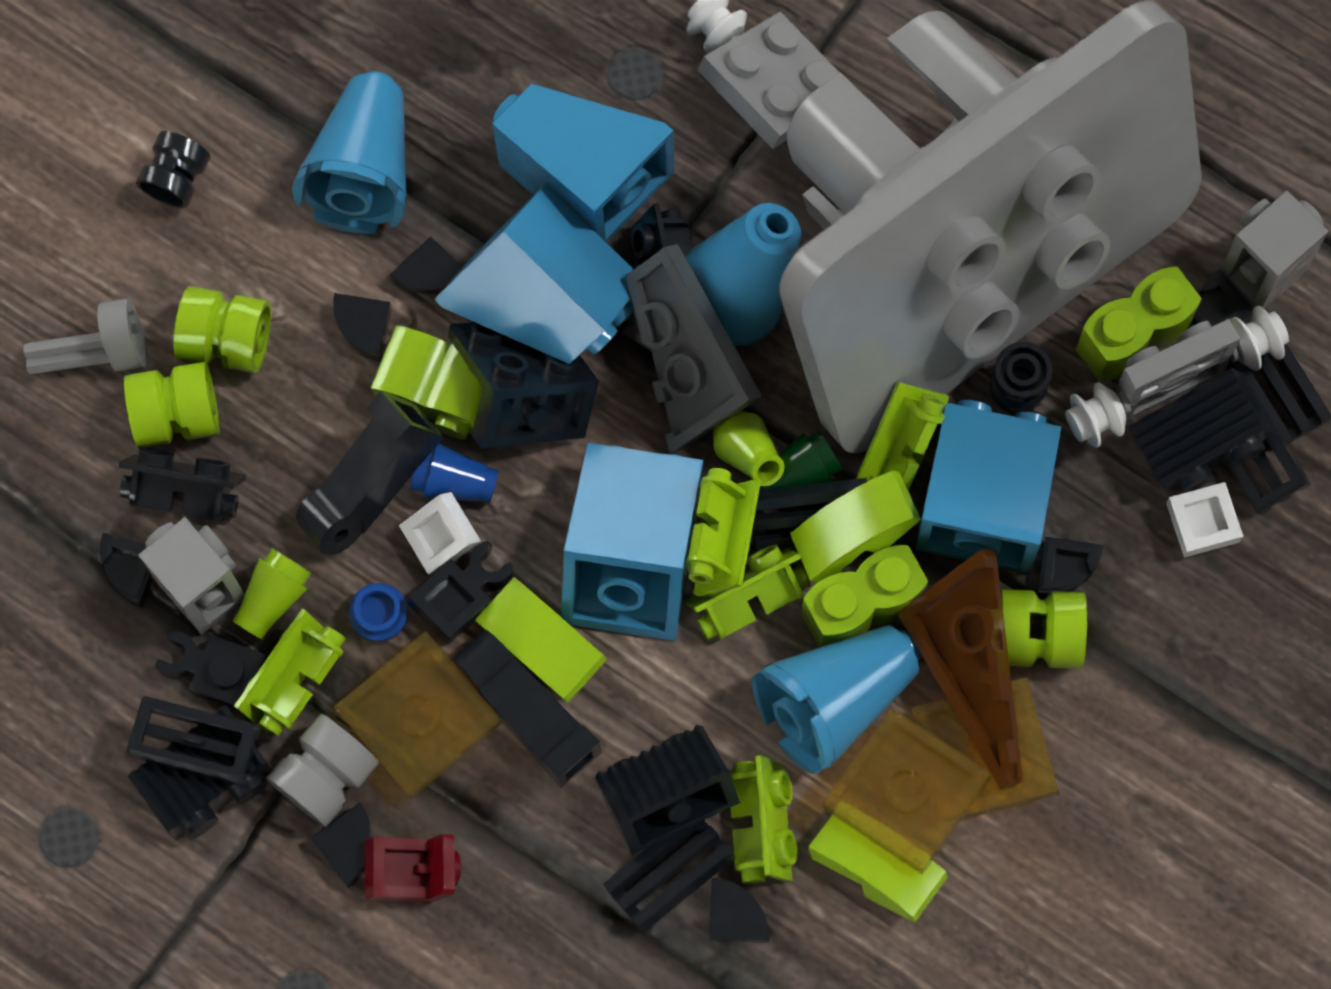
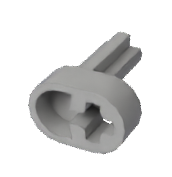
(118, 342)

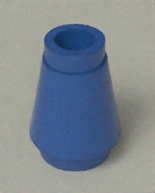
(455, 473)

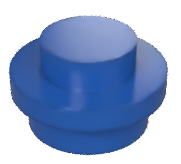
(378, 612)

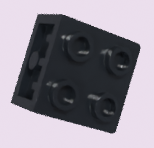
(523, 390)

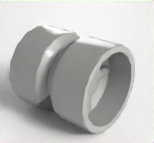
(328, 764)

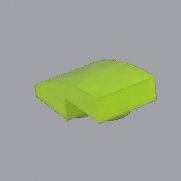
(858, 521)
(541, 639)
(881, 874)

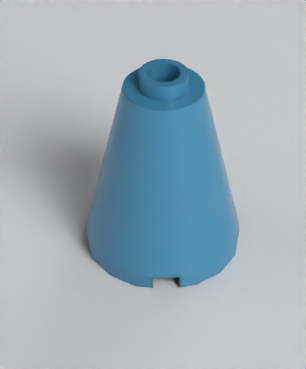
(358, 160)
(744, 269)
(834, 692)

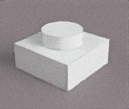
(1204, 519)
(439, 532)

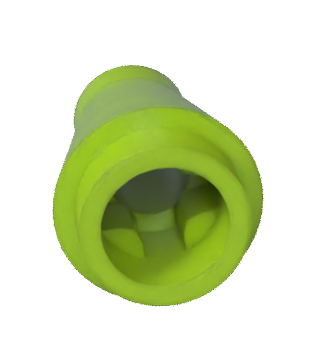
(748, 447)
(271, 592)

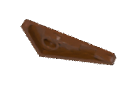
(965, 646)

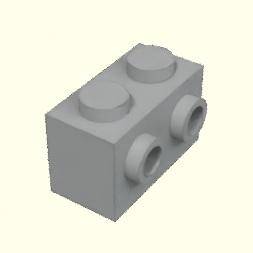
(1273, 248)
(193, 572)

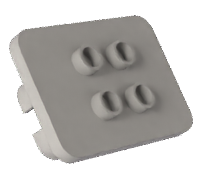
(993, 221)

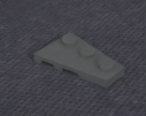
(693, 355)

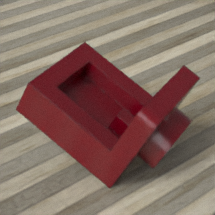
(411, 868)

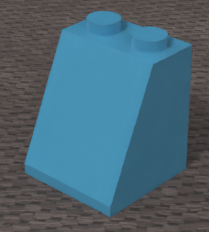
(585, 151)
(544, 281)
(989, 485)
(630, 541)

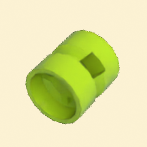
(222, 329)
(171, 405)
(1061, 632)

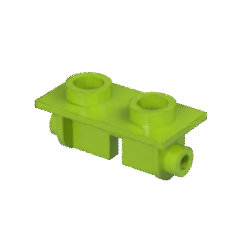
(904, 433)
(722, 544)
(766, 577)
(275, 694)
(769, 845)

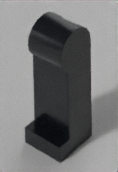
(368, 474)
(527, 708)

